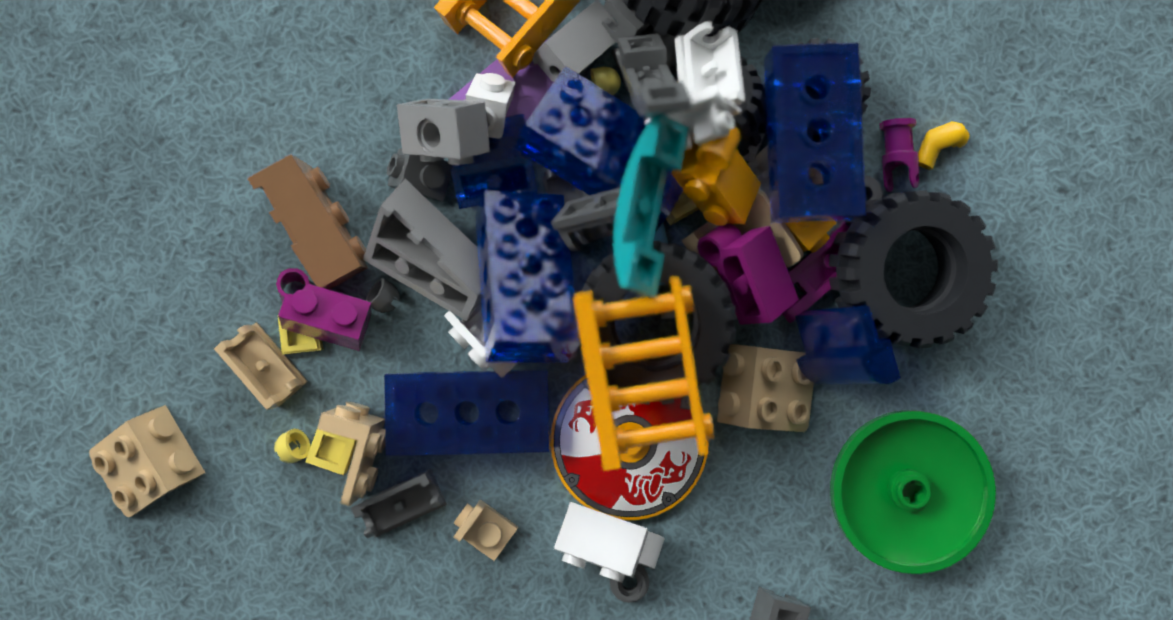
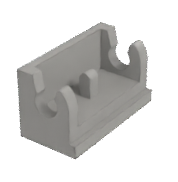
(576, 42)

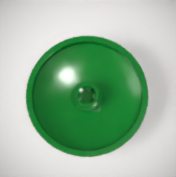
(912, 491)

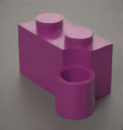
(751, 270)
(322, 312)

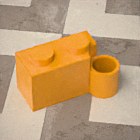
(718, 180)

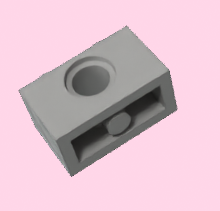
(443, 129)

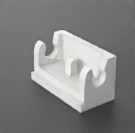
(710, 63)

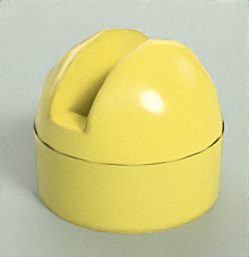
(606, 79)
(284, 451)

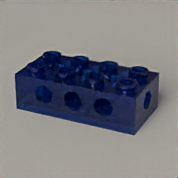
(836, 116)
(587, 138)
(525, 279)
(451, 434)

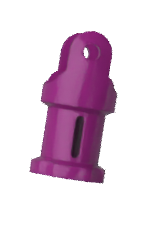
(899, 150)

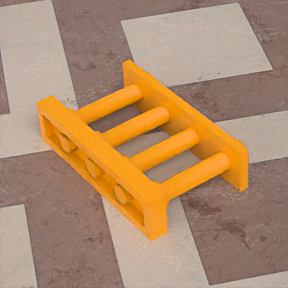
(517, 51)
(609, 399)

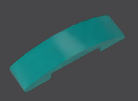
(639, 203)

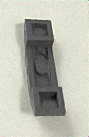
(649, 77)

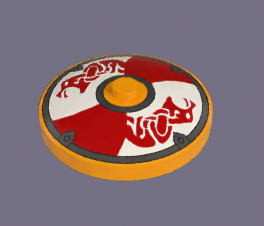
(650, 475)

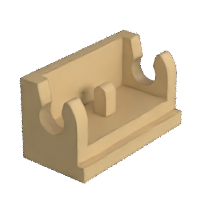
(261, 366)

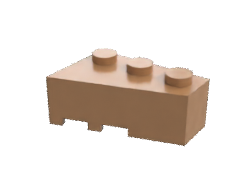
(311, 221)

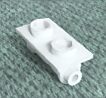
(708, 118)

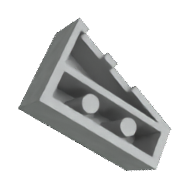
(425, 251)

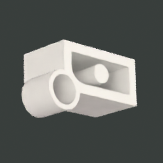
(606, 543)

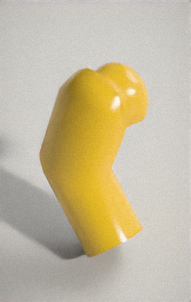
(944, 136)

